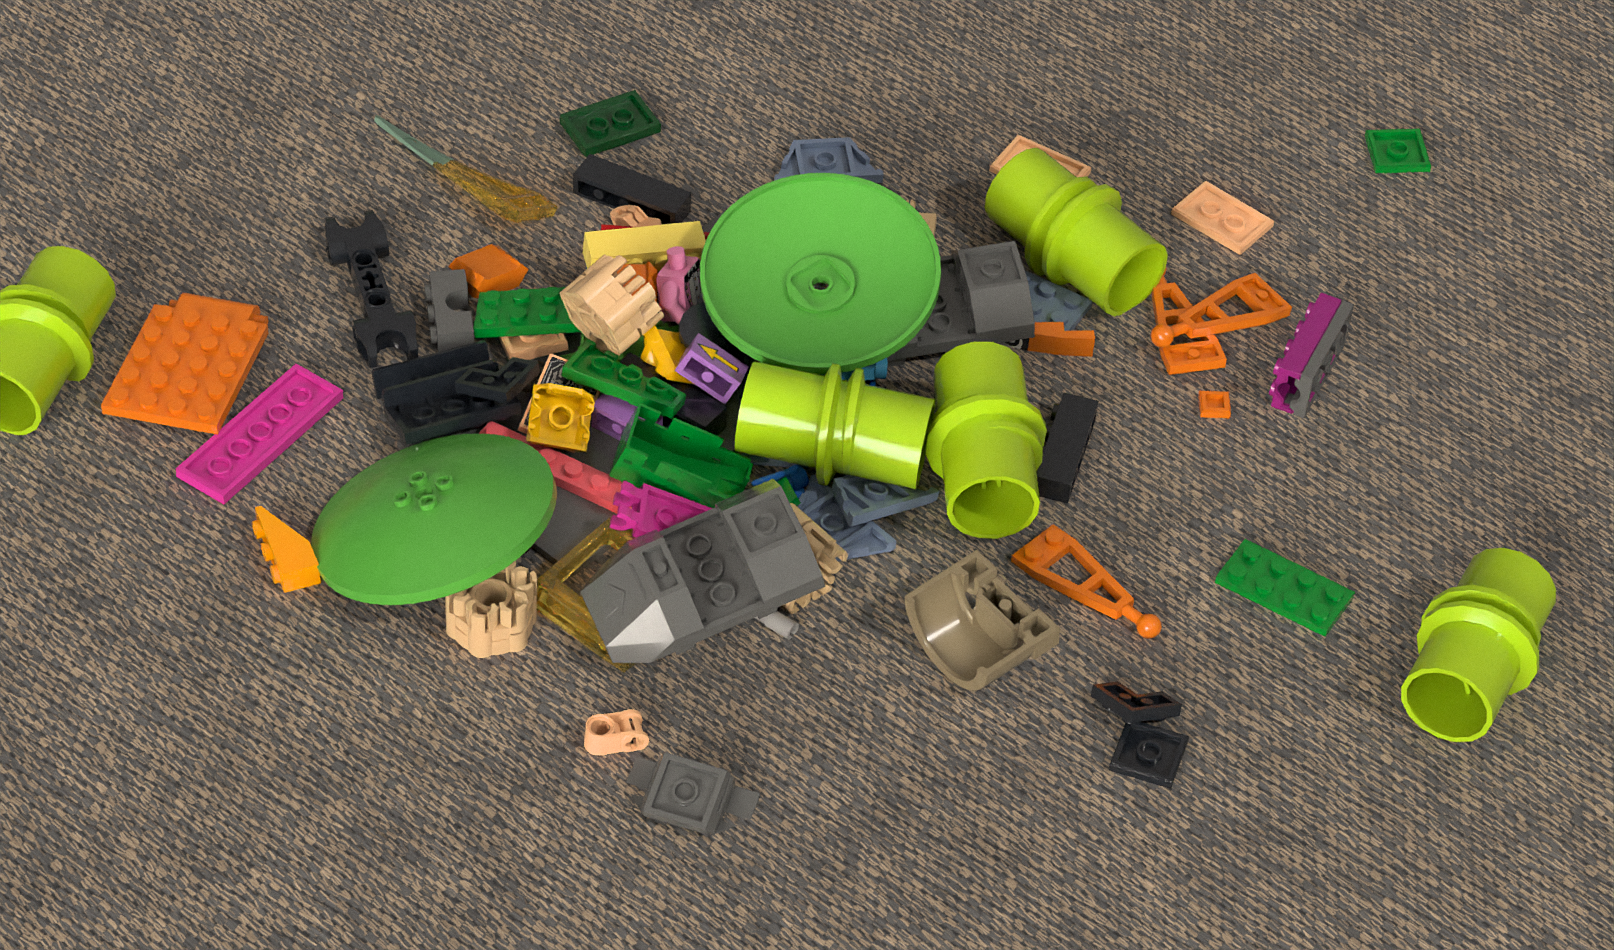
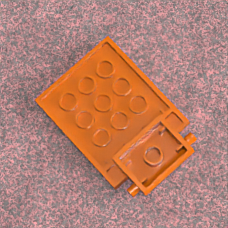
(188, 363)

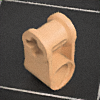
(614, 733)

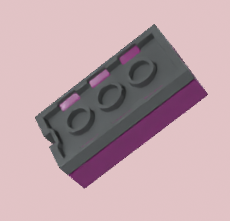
(1310, 355)

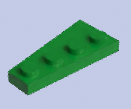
(625, 382)

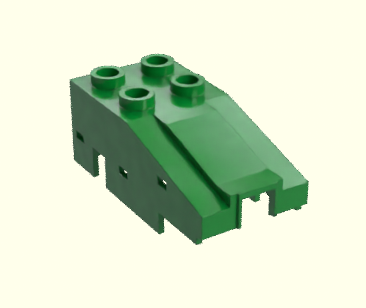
(678, 464)

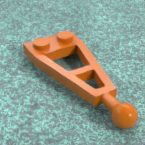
(1252, 289)
(1186, 356)
(1052, 546)

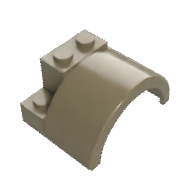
(979, 642)

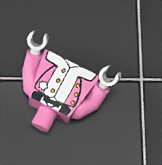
(678, 284)

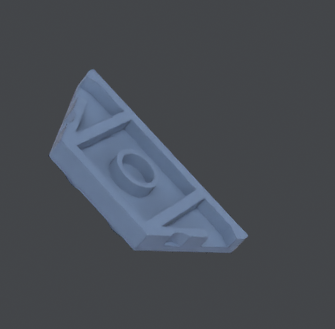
(828, 156)
(869, 500)
(859, 540)

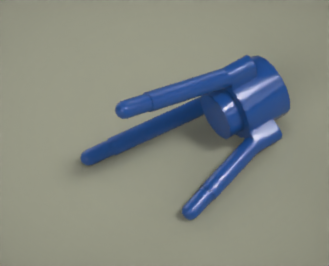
(795, 474)

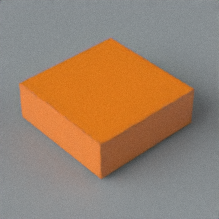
(1214, 404)

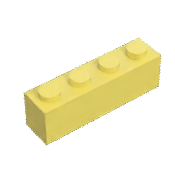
(644, 243)

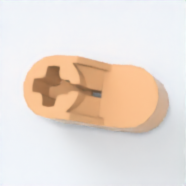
(632, 216)

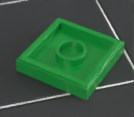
(1397, 150)

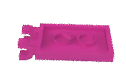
(650, 509)

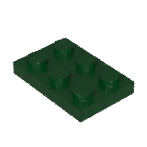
(610, 123)

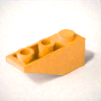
(289, 552)

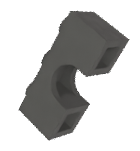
(448, 293)

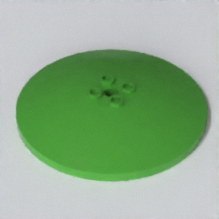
(826, 231)
(434, 519)

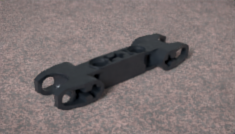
(381, 324)

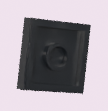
(1149, 753)

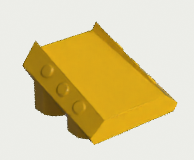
(664, 351)
(560, 417)

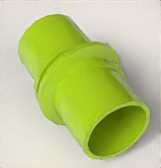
(1075, 231)
(48, 332)
(834, 424)
(985, 440)
(1478, 644)

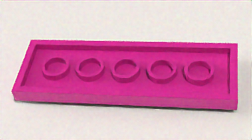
(259, 433)

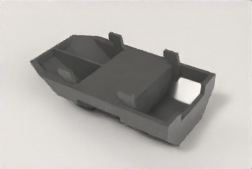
(979, 300)
(702, 576)

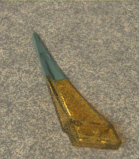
(501, 197)

